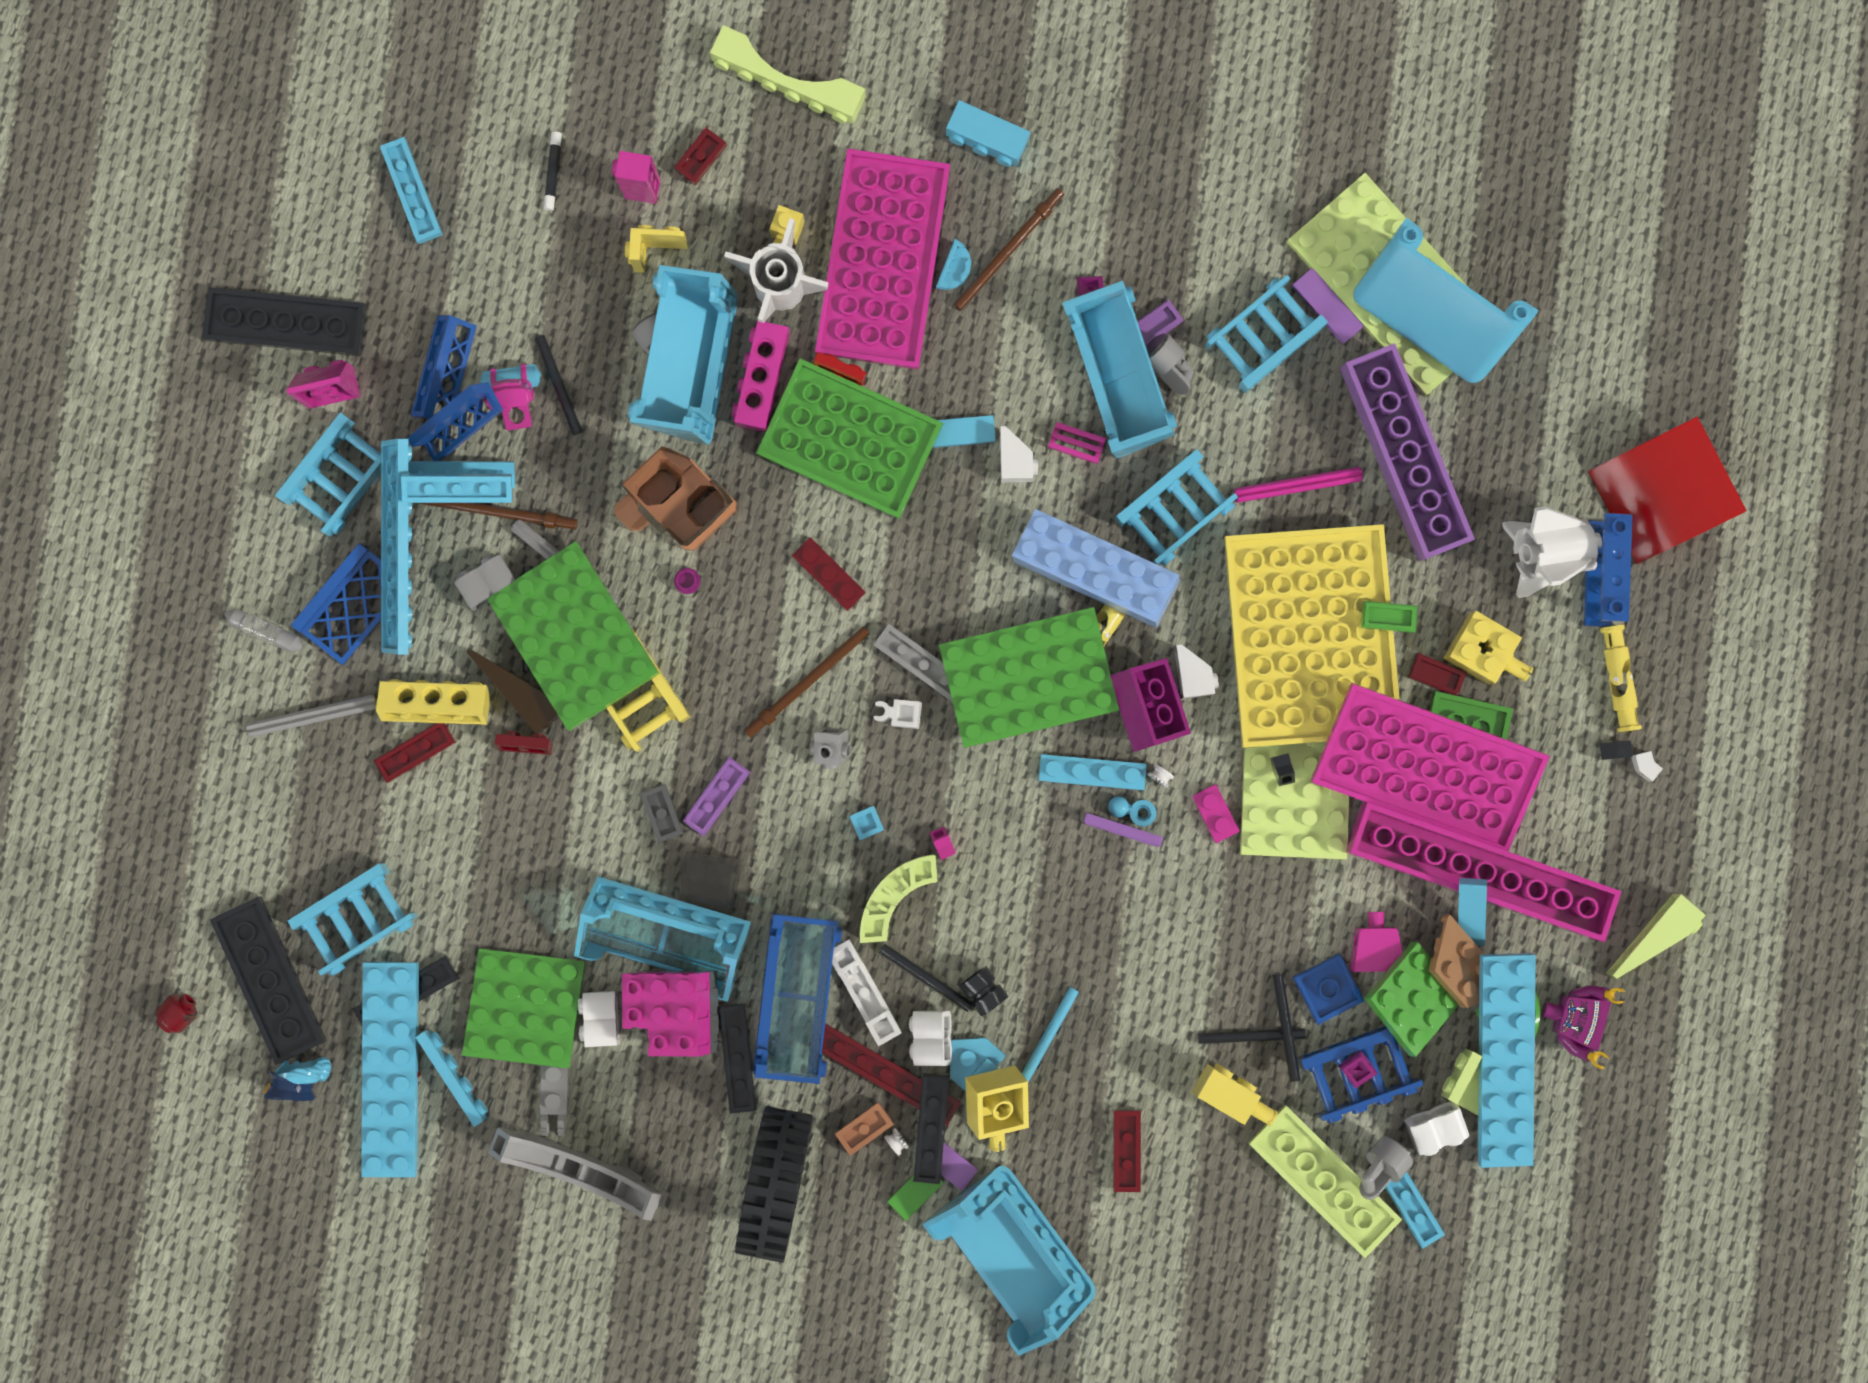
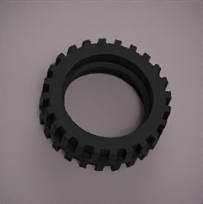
(773, 1184)

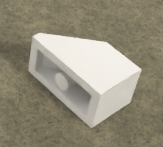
(1015, 458)
(1194, 674)

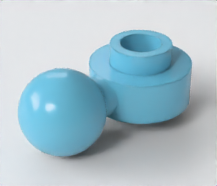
(1119, 807)

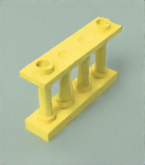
(659, 689)

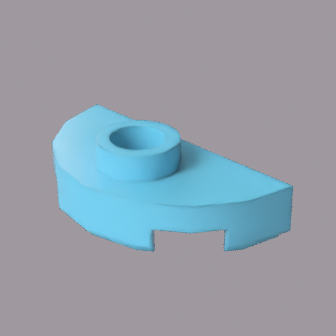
(956, 267)

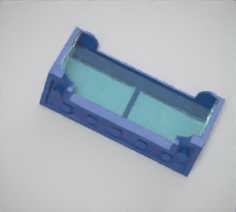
(795, 998)

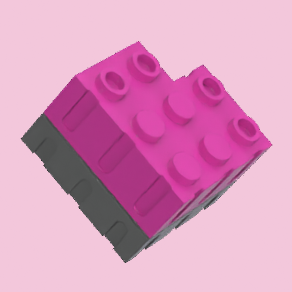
(675, 1009)

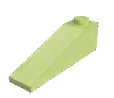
(1667, 927)

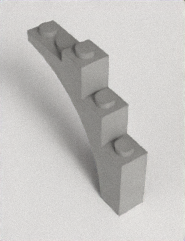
(576, 1167)

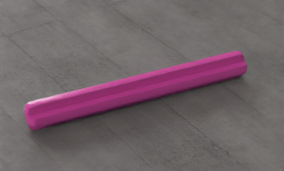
(1298, 484)

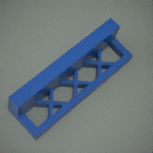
(437, 362)
(450, 414)

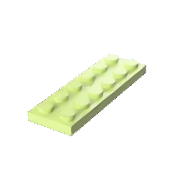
(1324, 1181)

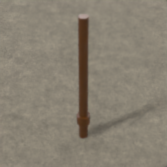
(1042, 212)
(550, 519)
(768, 716)

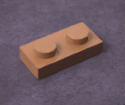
(864, 1128)

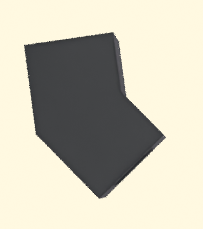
(1616, 750)
(1283, 769)

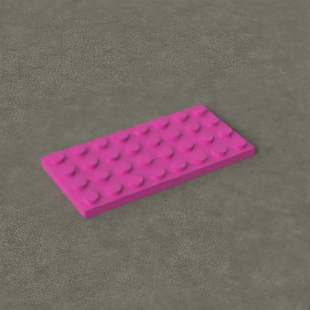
(882, 259)
(1429, 767)

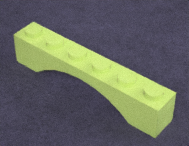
(836, 97)

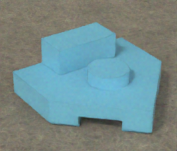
(973, 1058)

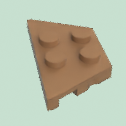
(1456, 963)

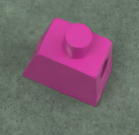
(1375, 946)

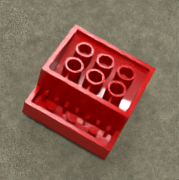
(1670, 489)

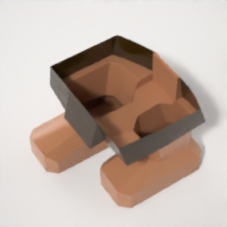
(671, 514)

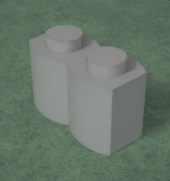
(484, 581)

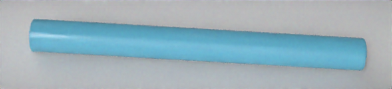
(1049, 1033)

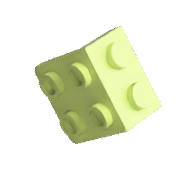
(1463, 1083)

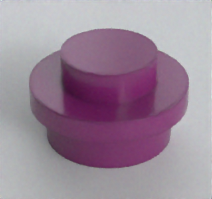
(687, 581)

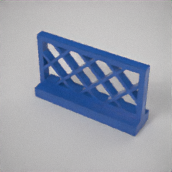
(328, 595)

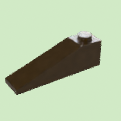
(525, 698)

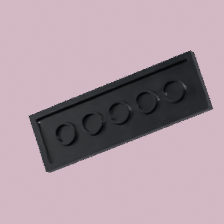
(284, 321)
(268, 980)

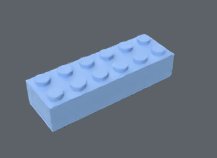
(1096, 568)

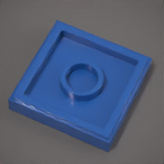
(1328, 988)

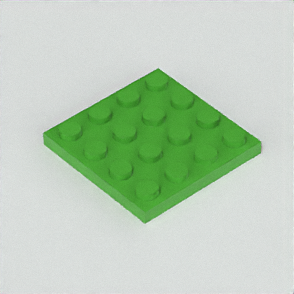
(524, 1008)

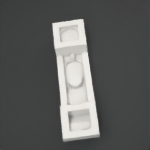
(865, 993)

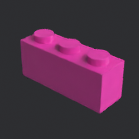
(636, 176)

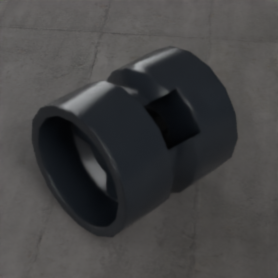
(983, 991)

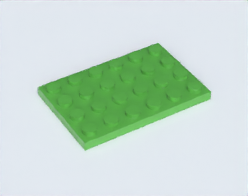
(849, 438)
(573, 636)
(1029, 677)

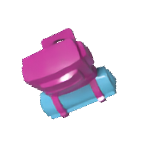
(513, 389)

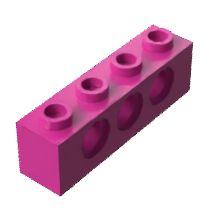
(763, 335)

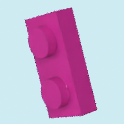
(1215, 813)

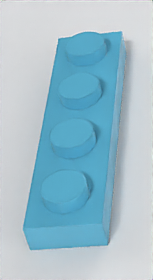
(411, 190)
(1092, 772)
(458, 1085)

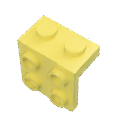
(647, 236)

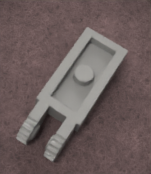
(554, 1097)

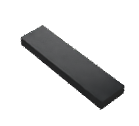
(431, 980)
(737, 1058)
(931, 1128)

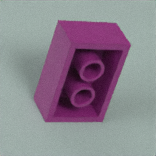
(1150, 704)

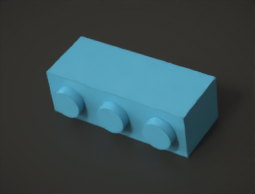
(987, 134)

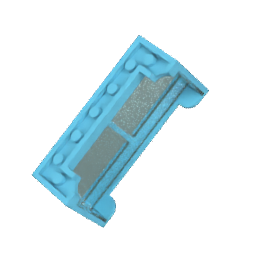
(660, 932)

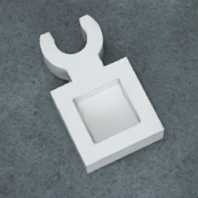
(903, 713)

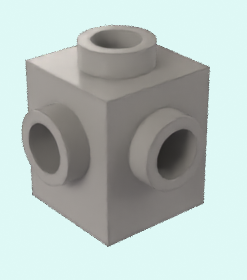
(830, 747)

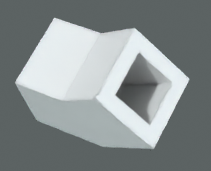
(1645, 766)

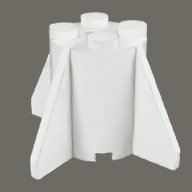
(777, 275)
(1552, 549)

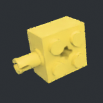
(1499, 648)
(1232, 1096)
(997, 1104)

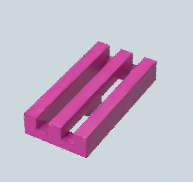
(1098, 449)

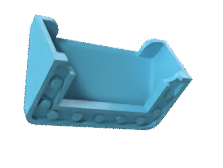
(1437, 308)
(686, 354)
(1016, 1257)

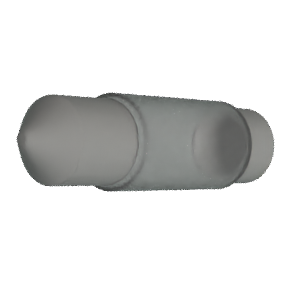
(263, 630)

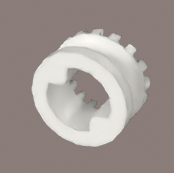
(1161, 775)
(896, 1142)

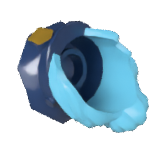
(297, 1080)

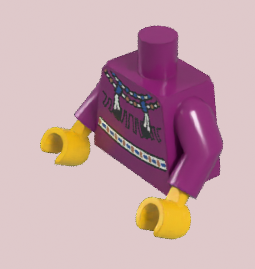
(1582, 1020)

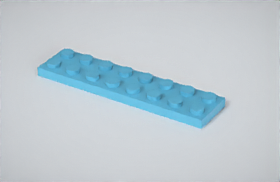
(394, 549)
(1506, 1059)
(390, 1069)

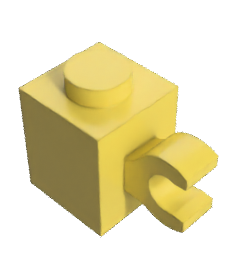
(780, 223)

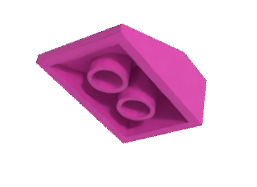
(324, 385)

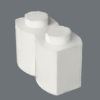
(600, 1019)
(931, 1038)
(1437, 1128)

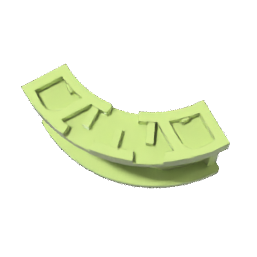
(890, 892)

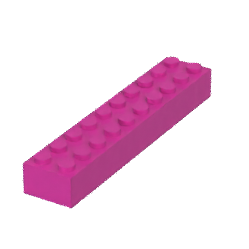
(1511, 879)

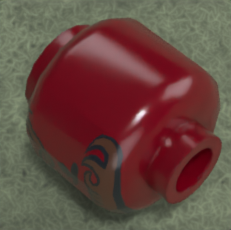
(176, 1013)

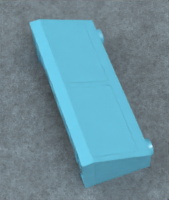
(1119, 369)

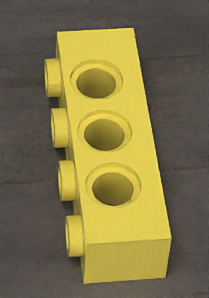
(472, 711)

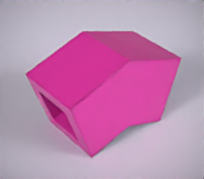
(942, 843)

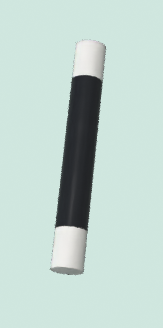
(552, 171)

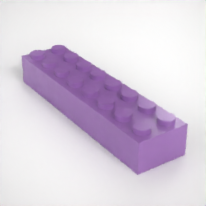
(1406, 452)

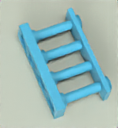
(1289, 343)
(309, 470)
(458, 482)
(1172, 484)
(330, 907)

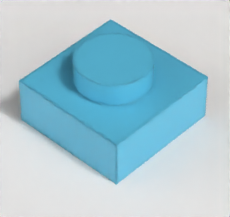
(866, 823)

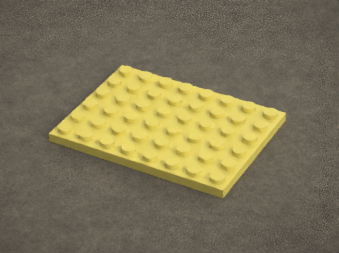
(1301, 631)

